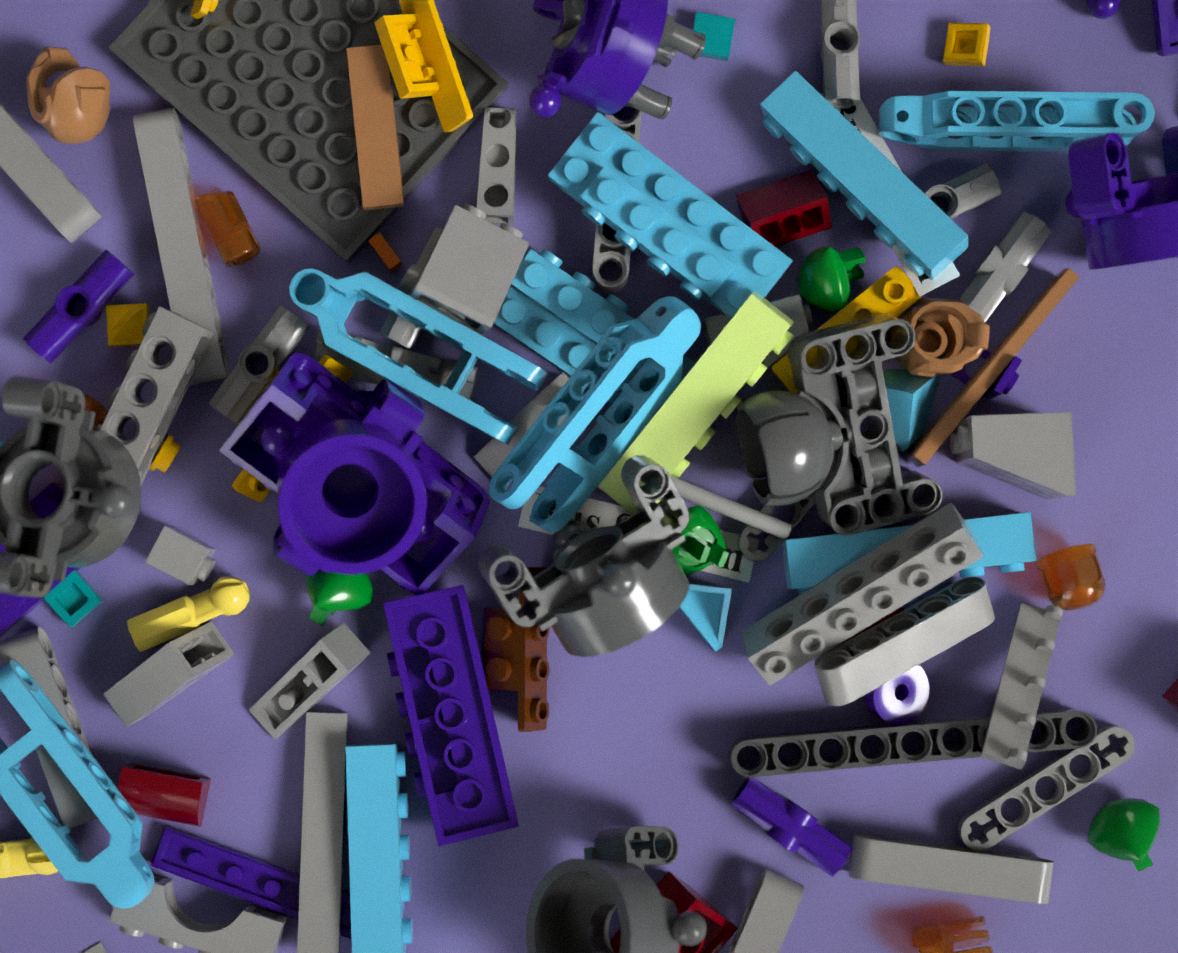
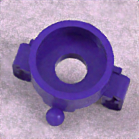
(1120, 217)
(363, 539)

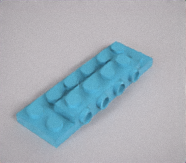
(667, 218)
(562, 315)

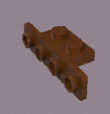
(518, 661)

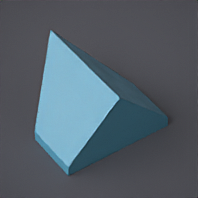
(909, 404)
(708, 612)

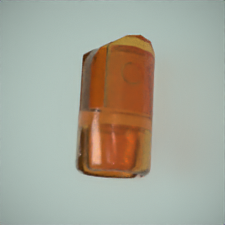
(228, 227)
(937, 937)

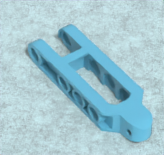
(1074, 115)
(332, 302)
(582, 468)
(120, 868)

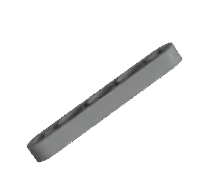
(1025, 792)

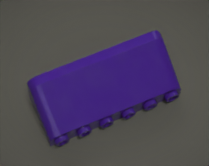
(310, 396)

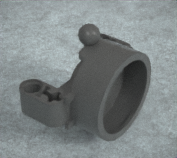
(99, 488)
(606, 580)
(579, 896)

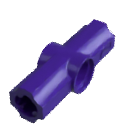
(59, 325)
(791, 826)

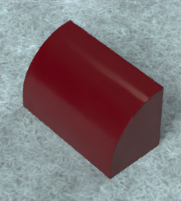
(786, 209)
(164, 793)

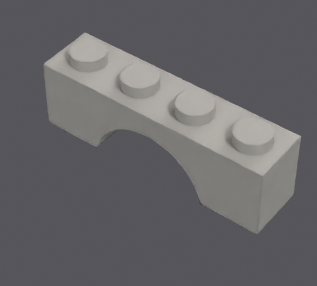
(161, 916)

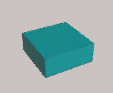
(718, 34)
(73, 599)

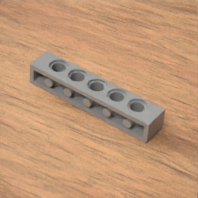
(169, 380)
(861, 594)

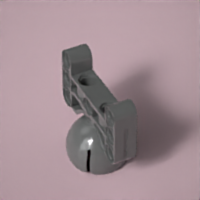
(814, 435)

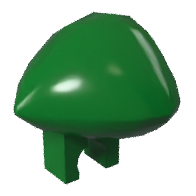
(827, 275)
(702, 543)
(337, 592)
(1126, 830)

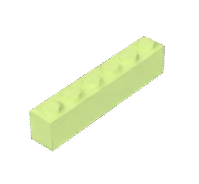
(706, 393)

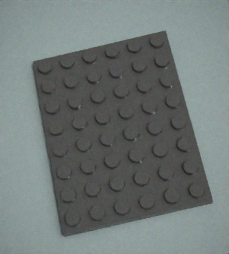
(278, 101)

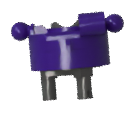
(606, 53)

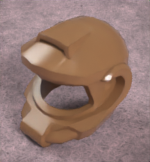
(75, 104)
(945, 336)

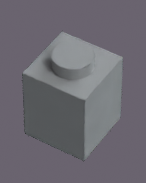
(181, 556)

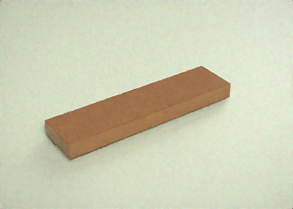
(375, 128)

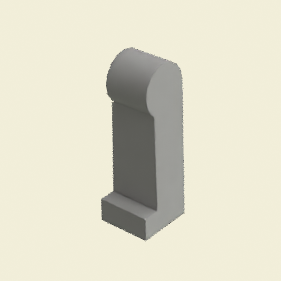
(498, 166)

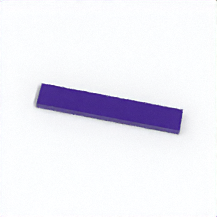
(235, 874)

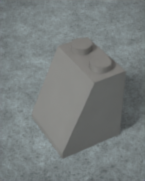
(470, 268)
(1020, 450)

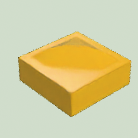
(966, 44)
(126, 324)

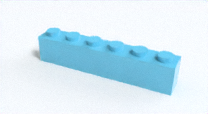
(863, 176)
(1002, 539)
(378, 848)

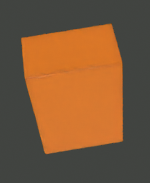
(385, 252)

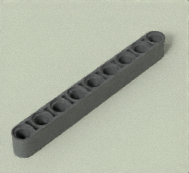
(890, 736)

